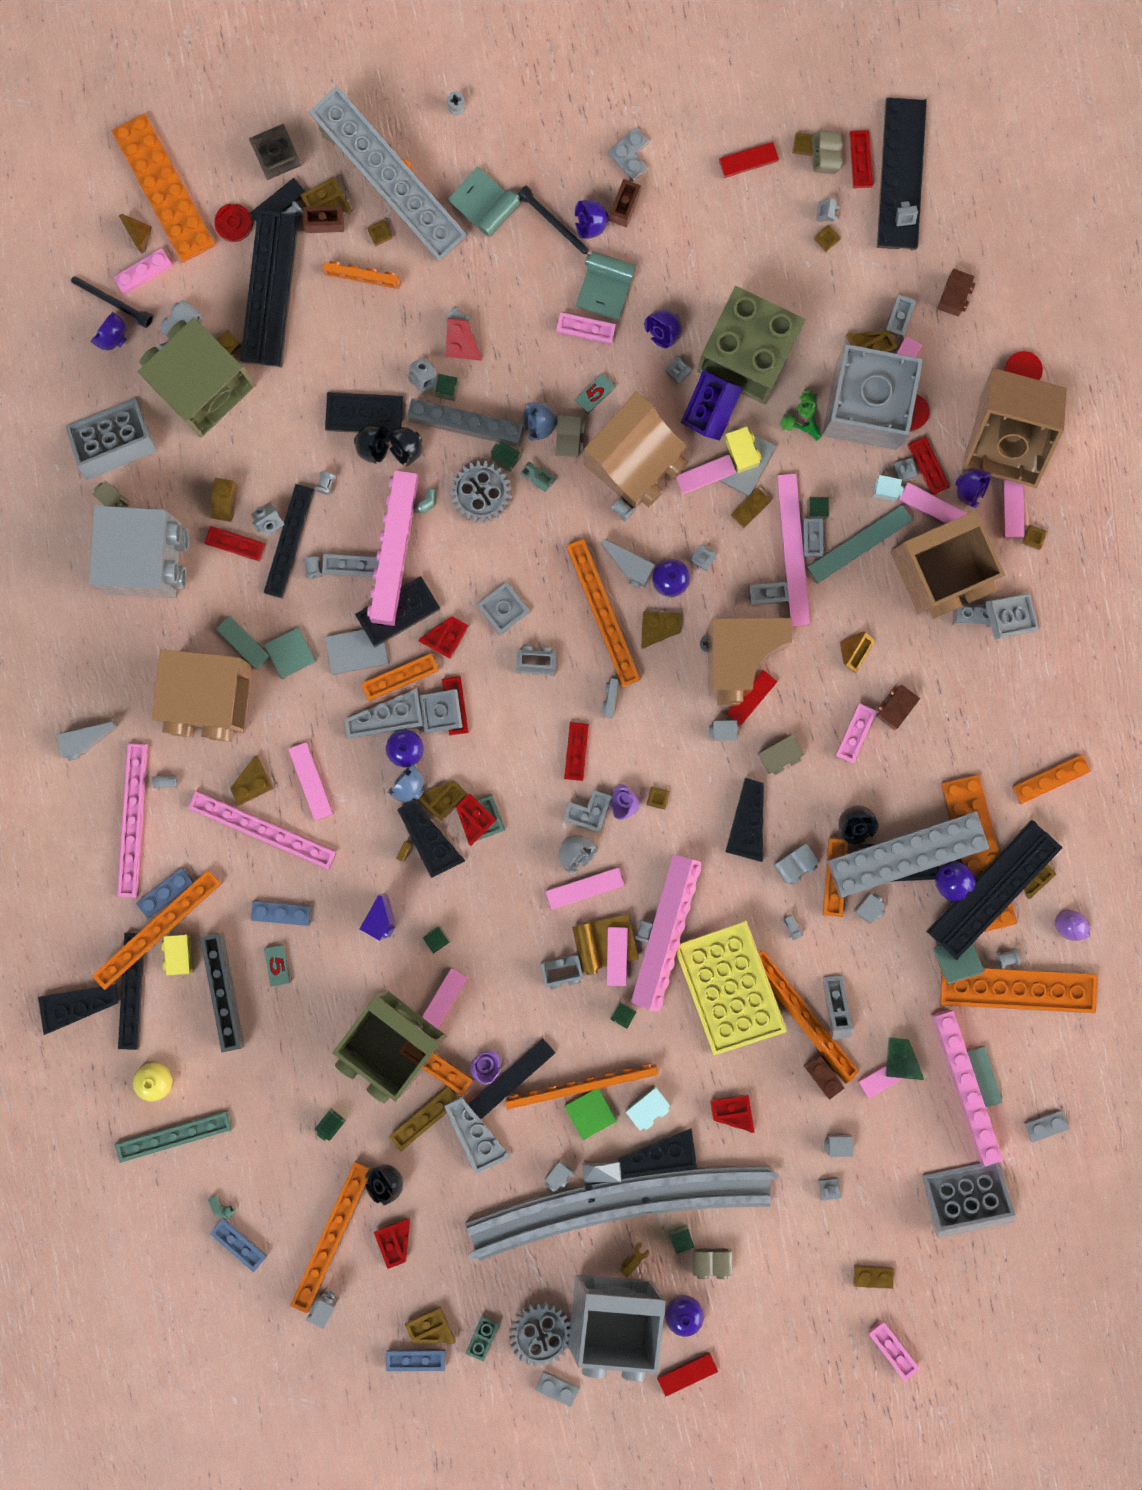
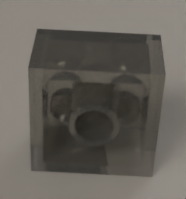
(275, 151)

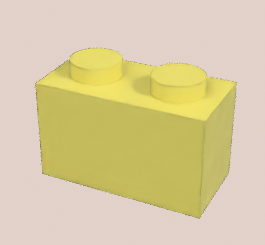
(742, 449)
(177, 954)

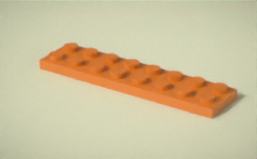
(163, 188)
(964, 797)
(1023, 990)

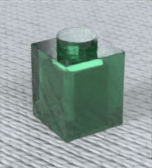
(446, 387)
(505, 455)
(818, 507)
(436, 939)
(623, 1014)
(329, 1125)
(681, 1239)

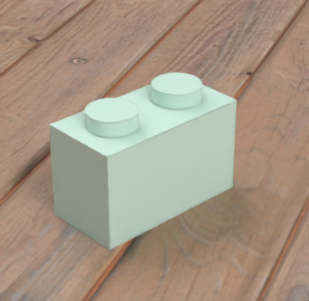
(648, 1108)

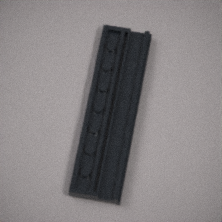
(901, 170)
(269, 288)
(994, 889)

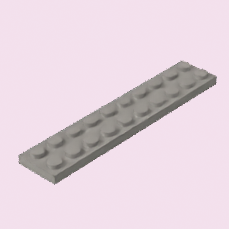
(387, 173)

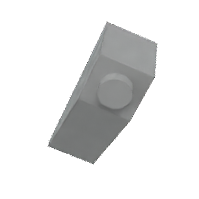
(632, 566)
(82, 740)
(837, 1007)

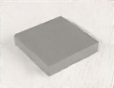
(503, 608)
(440, 711)

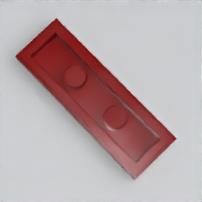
(748, 159)
(860, 159)
(928, 466)
(234, 543)
(451, 684)
(761, 687)
(576, 751)
(687, 1374)

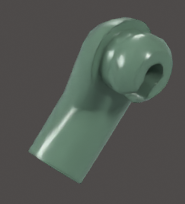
(426, 504)
(219, 1210)

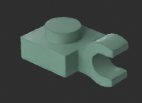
(540, 478)

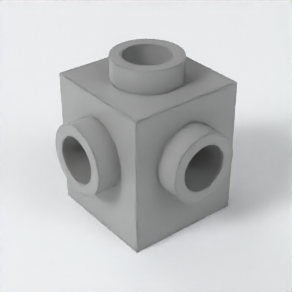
(422, 375)
(267, 519)

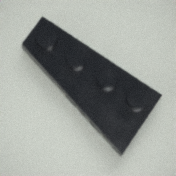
(747, 826)
(434, 849)
(68, 1007)
(661, 1157)

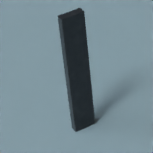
(289, 541)
(130, 1003)
(512, 1078)

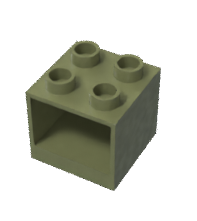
(751, 343)
(195, 376)
(374, 1045)

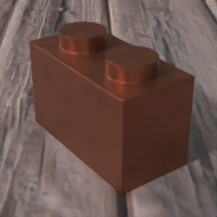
(624, 203)
(323, 219)
(956, 292)
(897, 707)
(824, 1077)

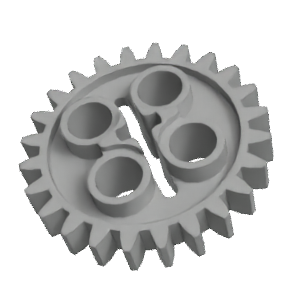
(466, 501)
(523, 1341)

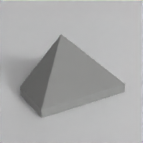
(601, 1172)

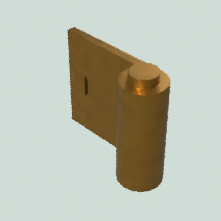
(592, 942)

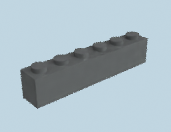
(465, 422)
(222, 992)

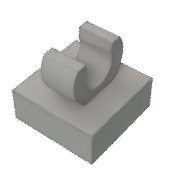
(826, 210)
(906, 215)
(678, 370)
(905, 469)
(703, 557)
(829, 1189)

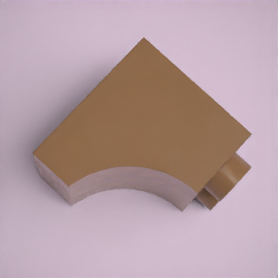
(1016, 427)
(635, 452)
(737, 650)

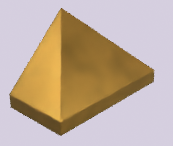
(137, 230)
(856, 649)

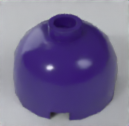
(591, 218)
(664, 327)
(110, 333)
(972, 486)
(671, 578)
(404, 748)
(954, 881)
(684, 1316)

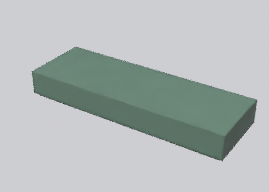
(243, 642)
(984, 1076)

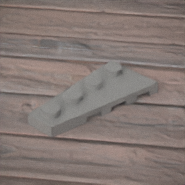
(394, 715)
(477, 1140)

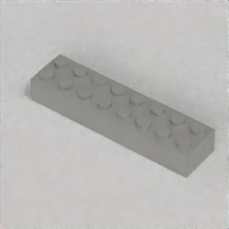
(907, 854)

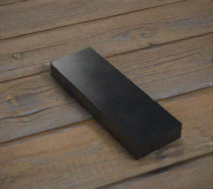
(281, 199)

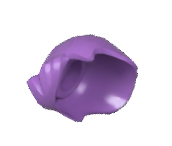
(624, 802)
(1072, 925)
(485, 1067)

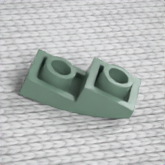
(482, 1339)

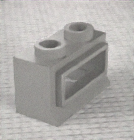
(971, 614)
(536, 669)
(559, 963)
(322, 1308)

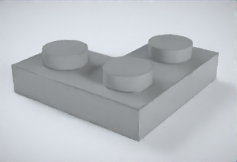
(625, 154)
(589, 817)

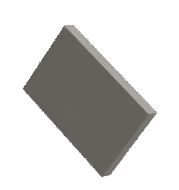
(746, 480)
(1012, 616)
(354, 652)

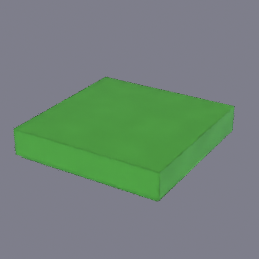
(590, 1113)

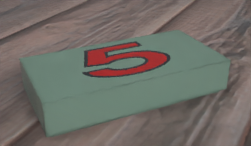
(595, 393)
(277, 965)

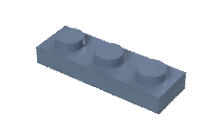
(165, 893)
(280, 913)
(238, 1244)
(415, 1360)

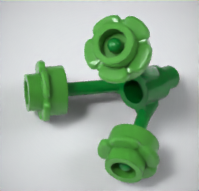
(807, 410)

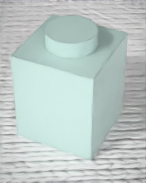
(888, 488)

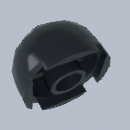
(371, 443)
(405, 445)
(857, 824)
(384, 1183)

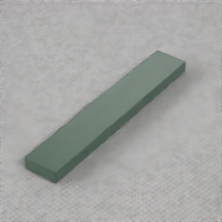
(859, 544)
(173, 1136)

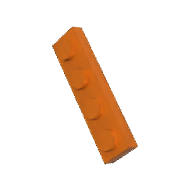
(367, 276)
(400, 677)
(1051, 779)
(832, 903)
(438, 1068)

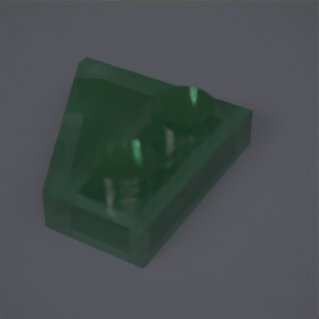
(901, 1060)

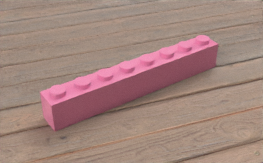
(394, 548)
(666, 933)
(966, 1087)

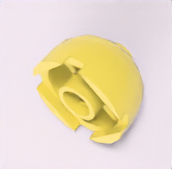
(152, 1082)

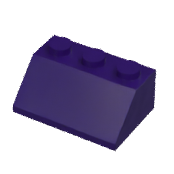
(711, 405)
(379, 919)

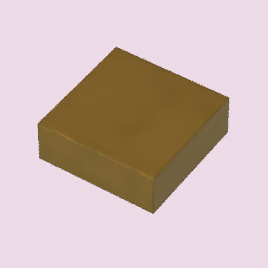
(803, 144)
(379, 233)
(827, 238)
(1034, 537)
(657, 798)
(404, 851)

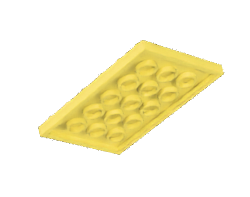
(730, 988)

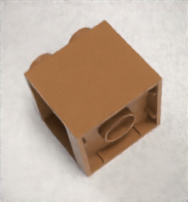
(949, 564)
(201, 693)

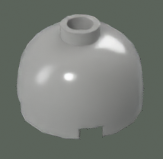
(575, 852)

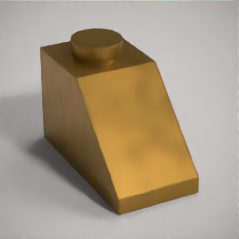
(223, 499)

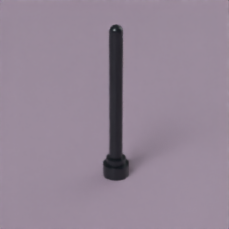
(527, 196)
(143, 318)

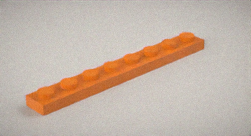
(603, 613)
(156, 929)
(808, 1021)
(573, 1087)
(330, 1237)

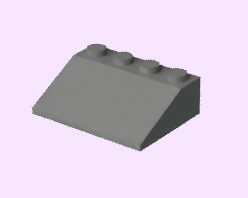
(110, 439)
(968, 1199)

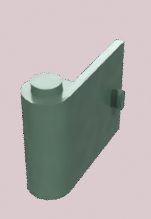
(485, 203)
(605, 283)

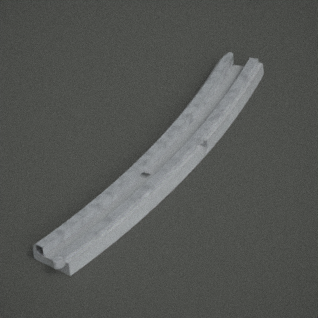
(616, 1201)

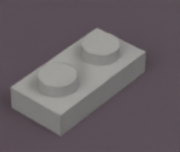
(900, 316)
(813, 537)
(768, 593)
(610, 689)
(1046, 1126)
(557, 1388)

